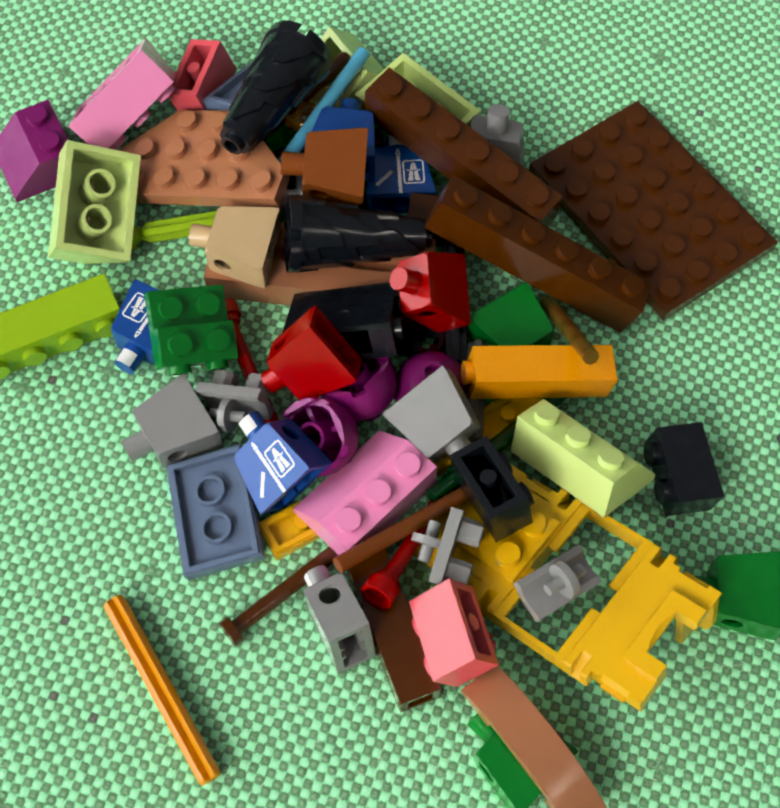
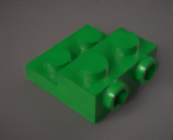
(190, 329)

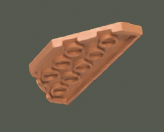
(190, 166)

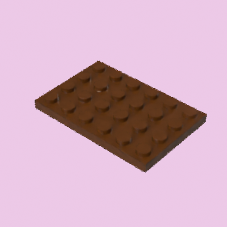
(653, 208)

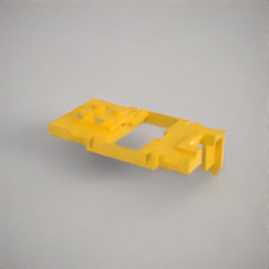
(608, 644)

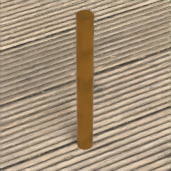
(569, 330)

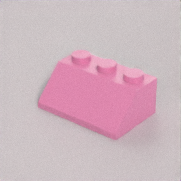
(124, 98)
(368, 492)

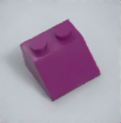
(31, 150)

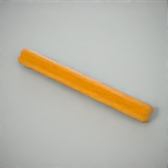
(162, 690)

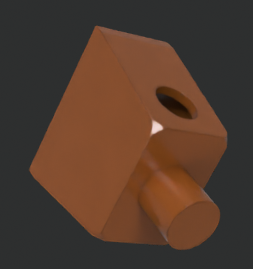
(331, 165)

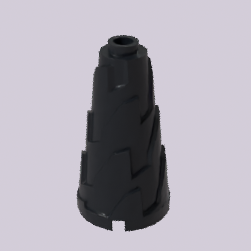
(274, 84)
(343, 234)

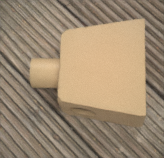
(240, 242)

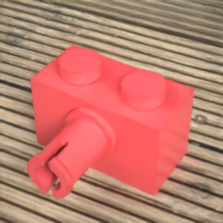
(199, 73)
(453, 633)

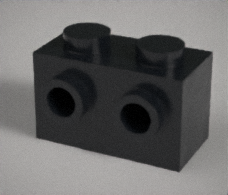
(683, 469)
(492, 488)

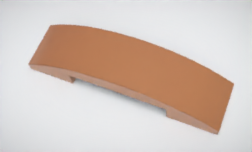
(532, 741)

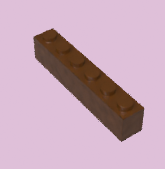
(456, 147)
(538, 255)

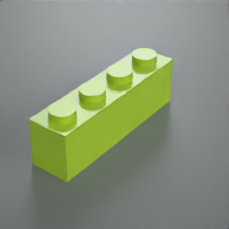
(56, 324)

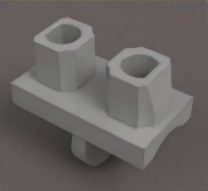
(231, 402)
(457, 529)
(556, 583)

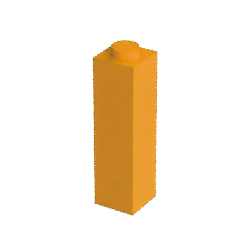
(537, 372)

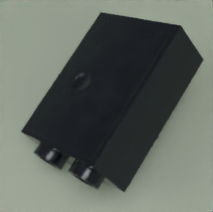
(363, 315)

